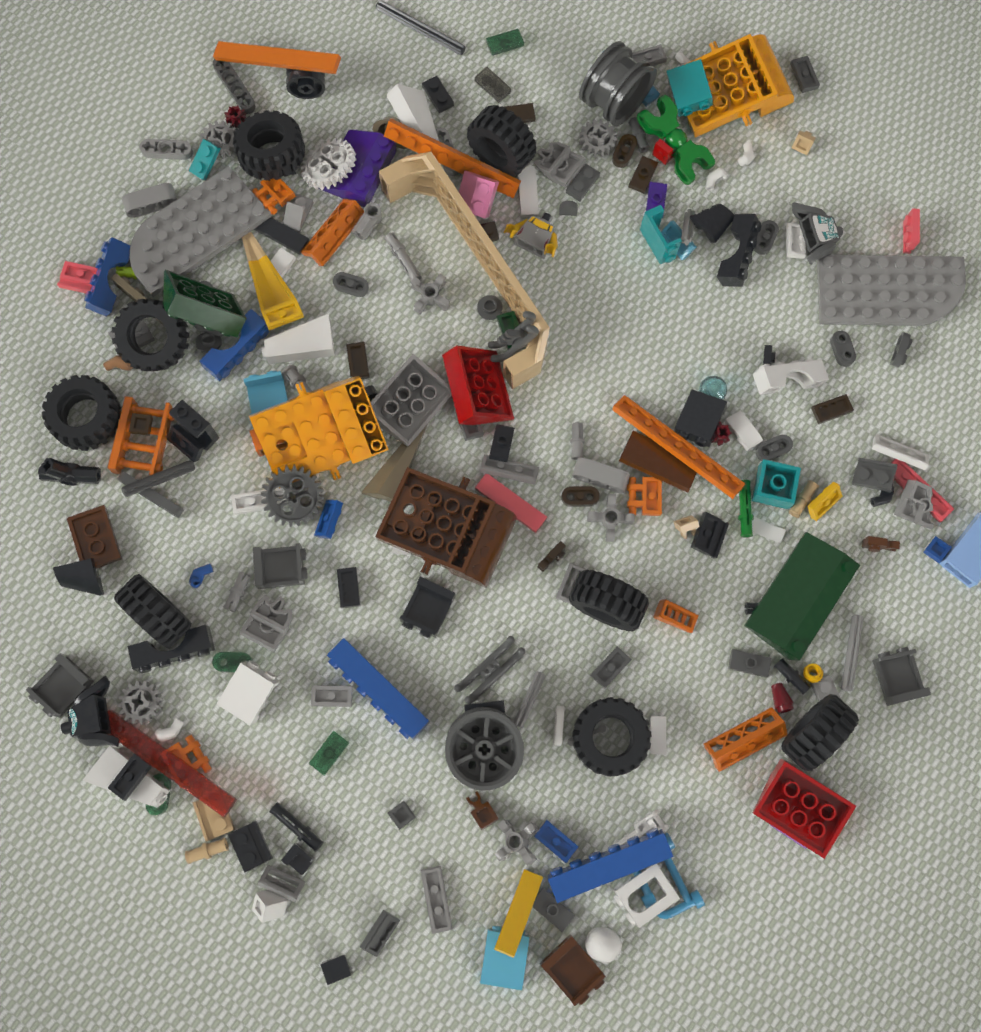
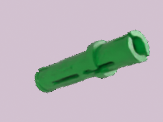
(745, 510)

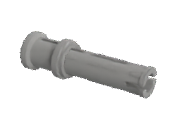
(291, 374)

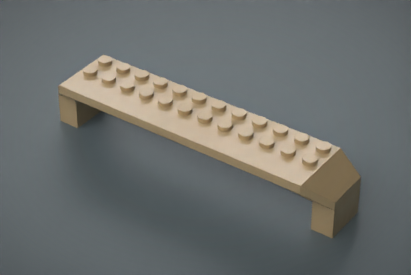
(425, 176)

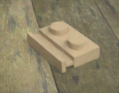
(211, 822)

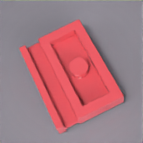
(911, 231)
(76, 277)

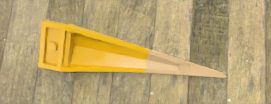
(274, 297)

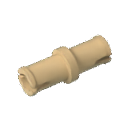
(803, 498)
(206, 850)

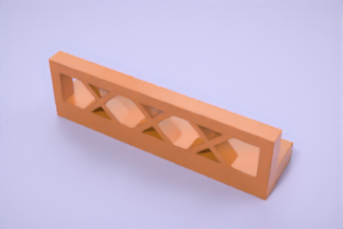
(333, 231)
(749, 741)

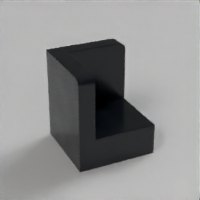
(298, 858)
(336, 969)

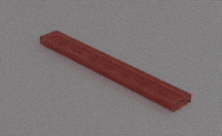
(171, 765)

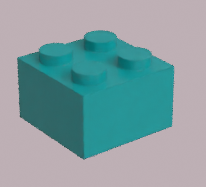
(776, 484)

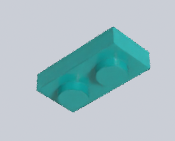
(204, 159)

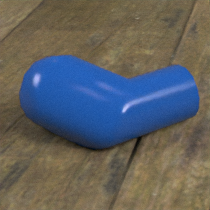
(198, 575)

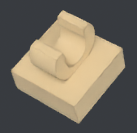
(803, 142)
(686, 524)

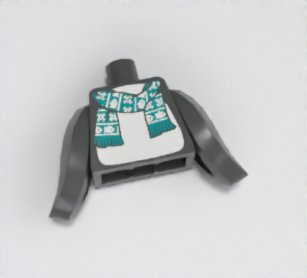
(818, 231)

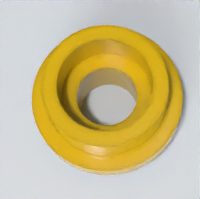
(815, 669)

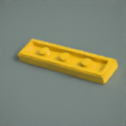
(518, 913)

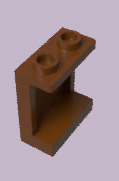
(573, 970)

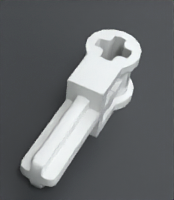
(644, 826)

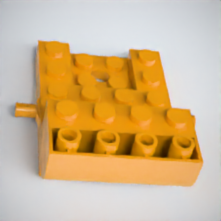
(741, 80)
(321, 428)

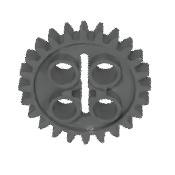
(284, 480)

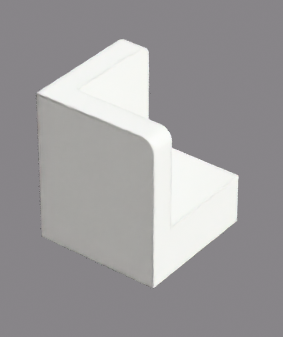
(269, 905)

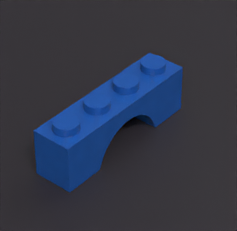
(101, 297)
(221, 362)

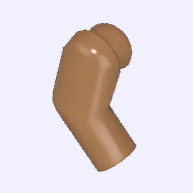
(117, 362)

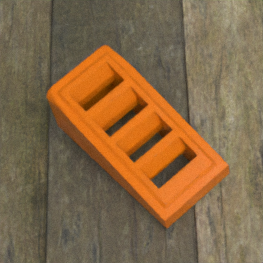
(660, 610)

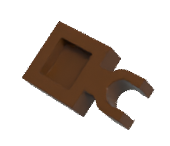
(876, 544)
(483, 813)

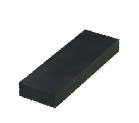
(283, 235)

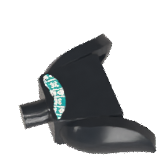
(89, 717)

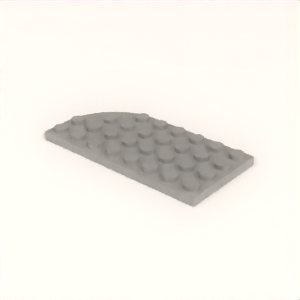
(194, 229)
(888, 289)

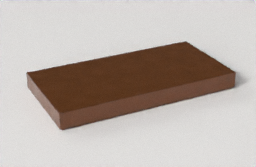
(657, 462)

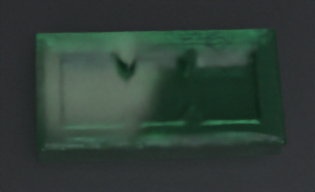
(505, 42)
(329, 753)

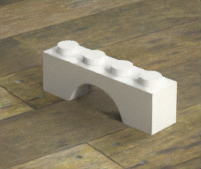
(807, 373)

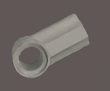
(367, 222)

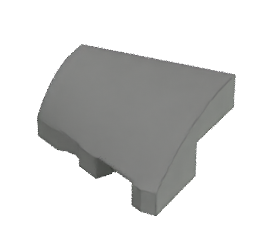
(916, 504)

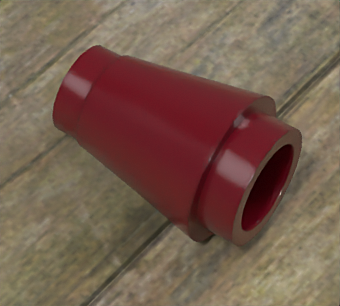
(781, 698)

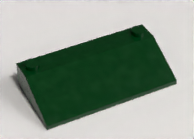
(802, 596)

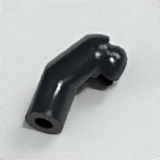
(884, 498)

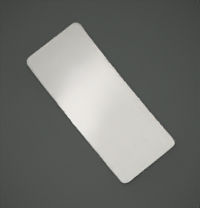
(767, 530)
(658, 733)

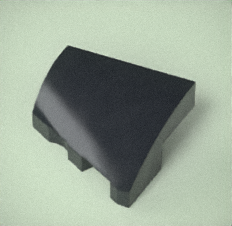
(713, 221)
(80, 577)

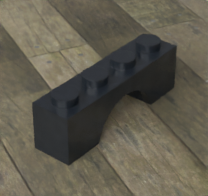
(735, 269)
(196, 642)

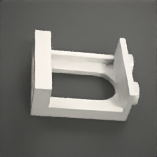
(623, 893)

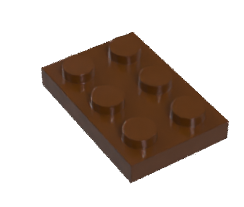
(94, 536)

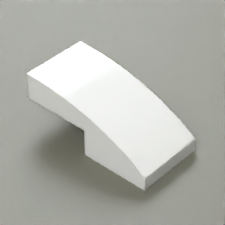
(744, 430)

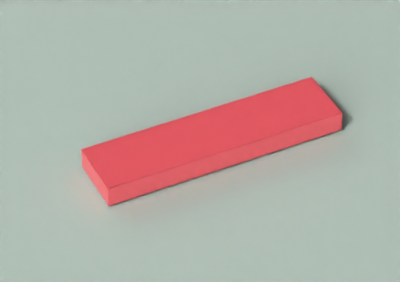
(506, 498)
(941, 507)

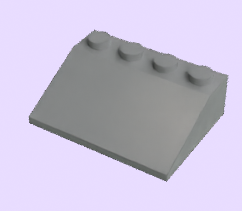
(410, 400)

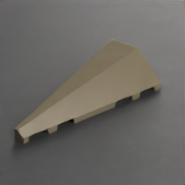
(389, 476)

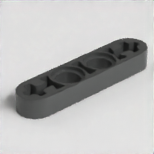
(233, 85)
(153, 496)

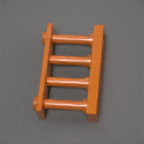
(122, 443)

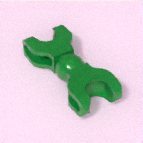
(667, 127)

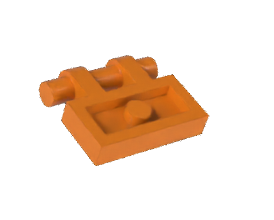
(278, 190)
(651, 496)
(193, 746)

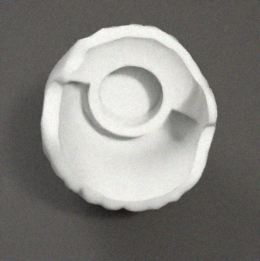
(603, 944)

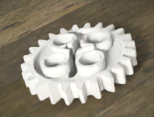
(337, 155)

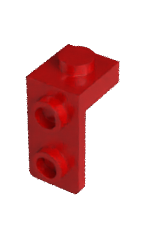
(663, 151)

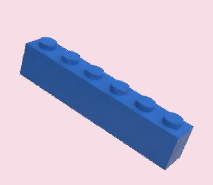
(378, 688)
(609, 865)

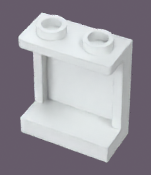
(247, 691)

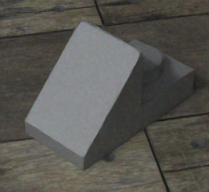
(297, 212)

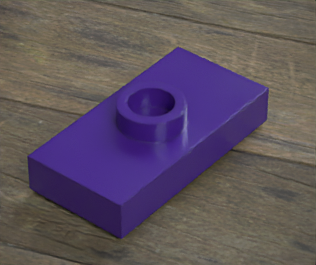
(656, 195)

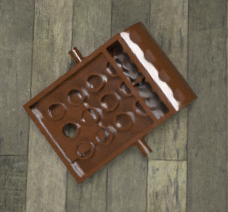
(447, 526)

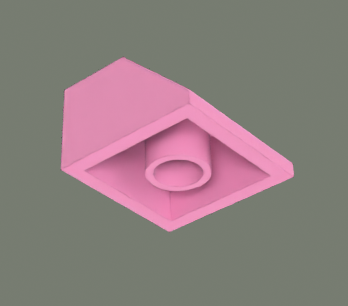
(478, 193)

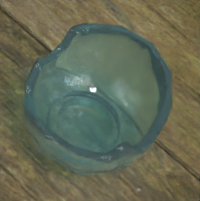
(714, 386)

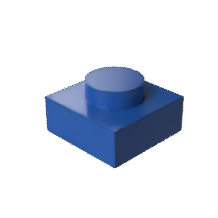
(937, 549)

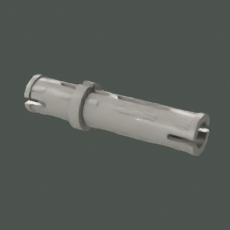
(399, 251)

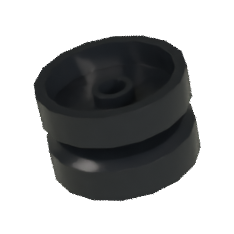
(305, 83)

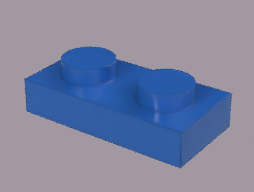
(328, 519)
(556, 841)

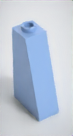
(965, 555)

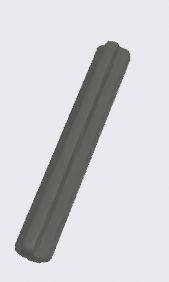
(158, 478)

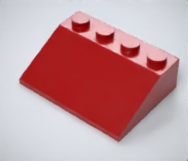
(477, 386)
(803, 808)

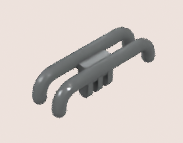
(515, 338)
(490, 670)

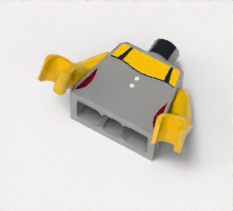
(534, 235)

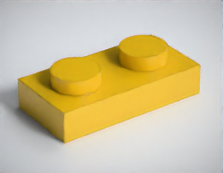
(824, 501)

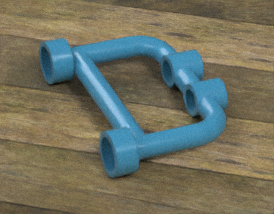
(690, 899)

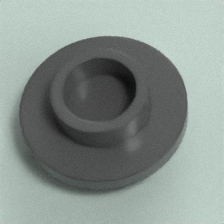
(489, 307)
(207, 341)

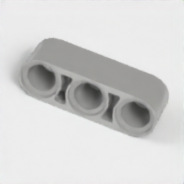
(148, 200)
(601, 475)

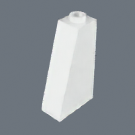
(412, 109)
(300, 343)
(109, 765)

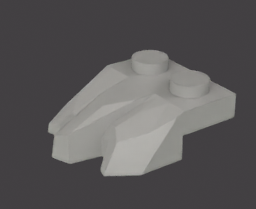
(559, 163)
(267, 623)

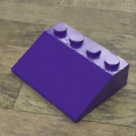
(372, 155)

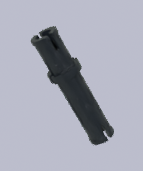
(315, 843)

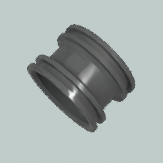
(617, 83)
(481, 776)

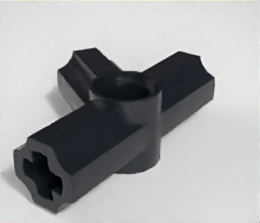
(68, 473)

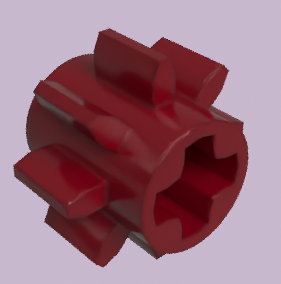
(235, 116)
(724, 434)

